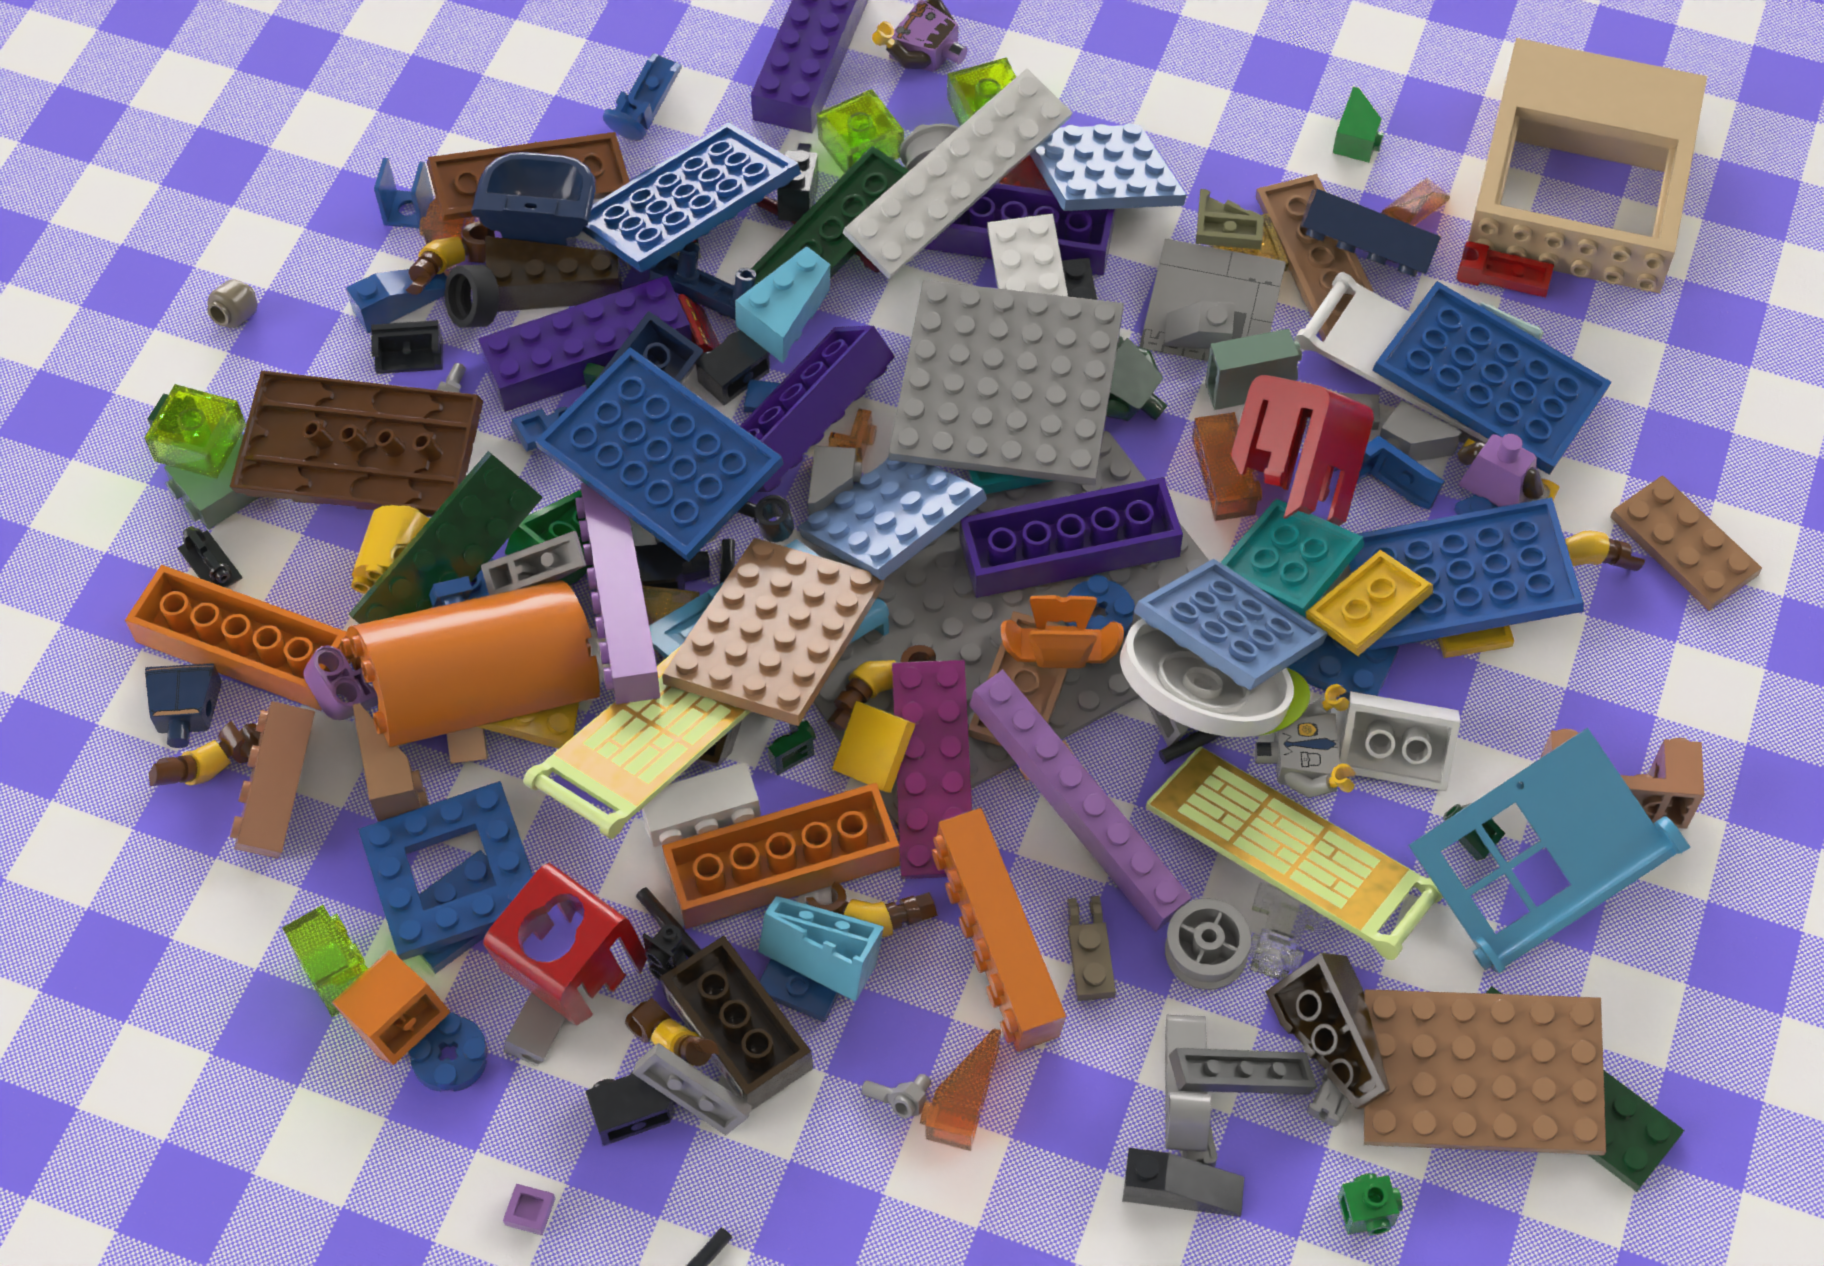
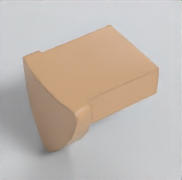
(467, 745)

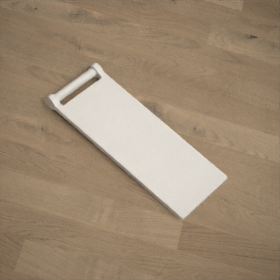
(1362, 337)

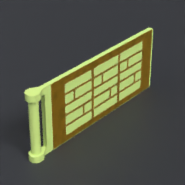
(634, 752)
(1293, 849)

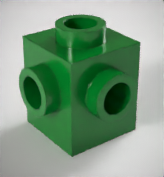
(1369, 1204)

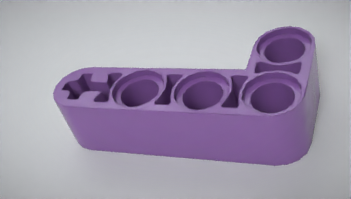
(340, 681)

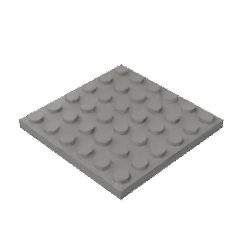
(1007, 382)

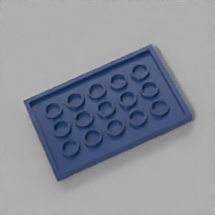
(688, 196)
(1491, 375)
(659, 453)
(1483, 568)

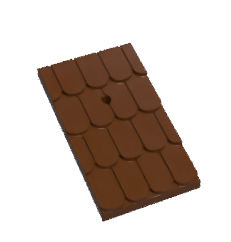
(355, 442)

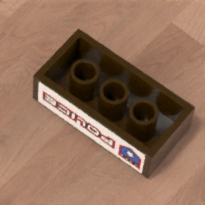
(728, 1005)

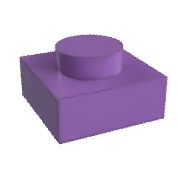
(529, 1209)

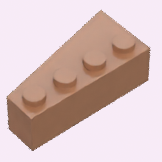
(273, 779)

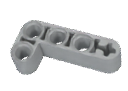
(1185, 1111)

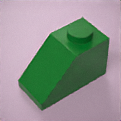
(1358, 129)

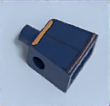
(182, 699)

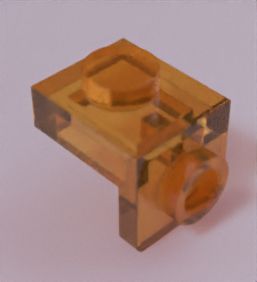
(861, 435)

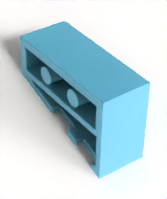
(784, 302)
(821, 944)

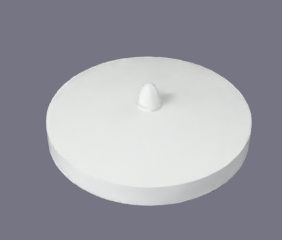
(1199, 694)

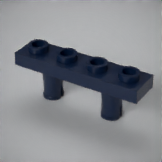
(700, 285)

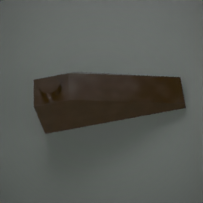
(1330, 1018)

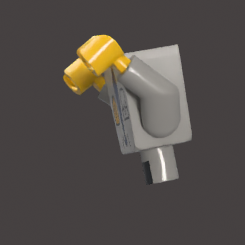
(1309, 750)

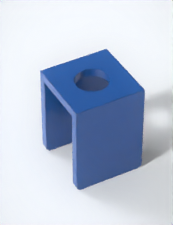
(391, 199)

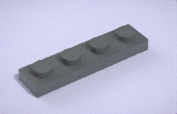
(1242, 1071)

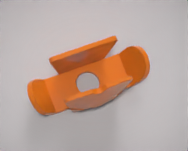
(1062, 644)

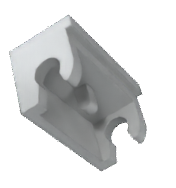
(533, 1031)

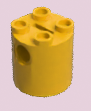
(385, 538)

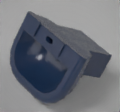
(535, 197)

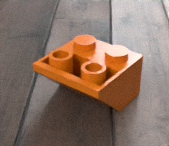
(391, 1007)

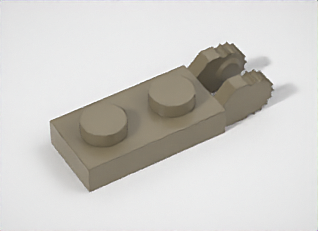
(1090, 953)

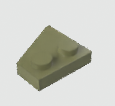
(1227, 224)

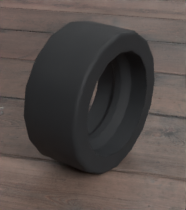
(484, 294)

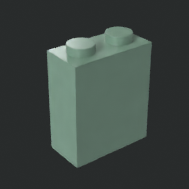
(1239, 361)
(206, 496)

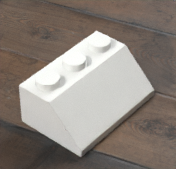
(1399, 740)
(701, 805)

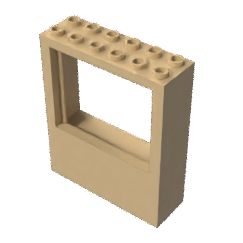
(1599, 111)

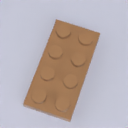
(1686, 542)
(1037, 684)

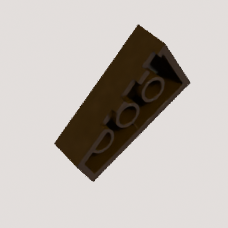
(550, 274)

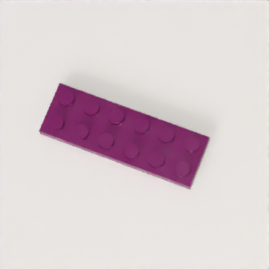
(936, 764)

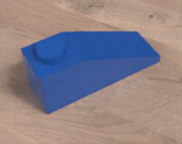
(383, 297)

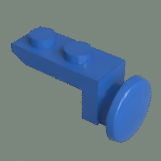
(638, 108)
(1400, 473)

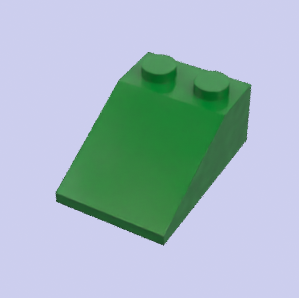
(548, 524)

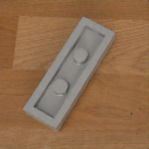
(692, 1089)

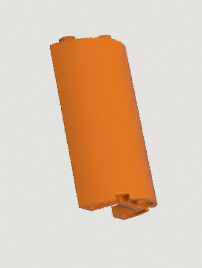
(475, 661)

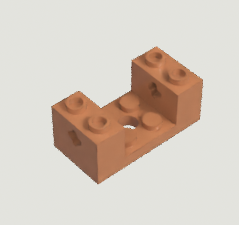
(1672, 784)

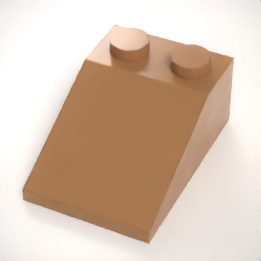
(388, 773)

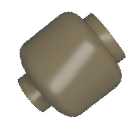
(232, 303)

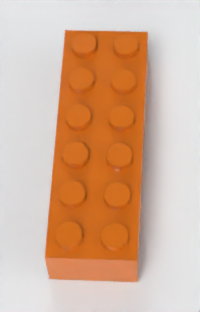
(233, 631)
(781, 855)
(998, 930)

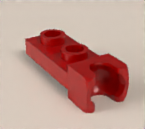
(1503, 270)

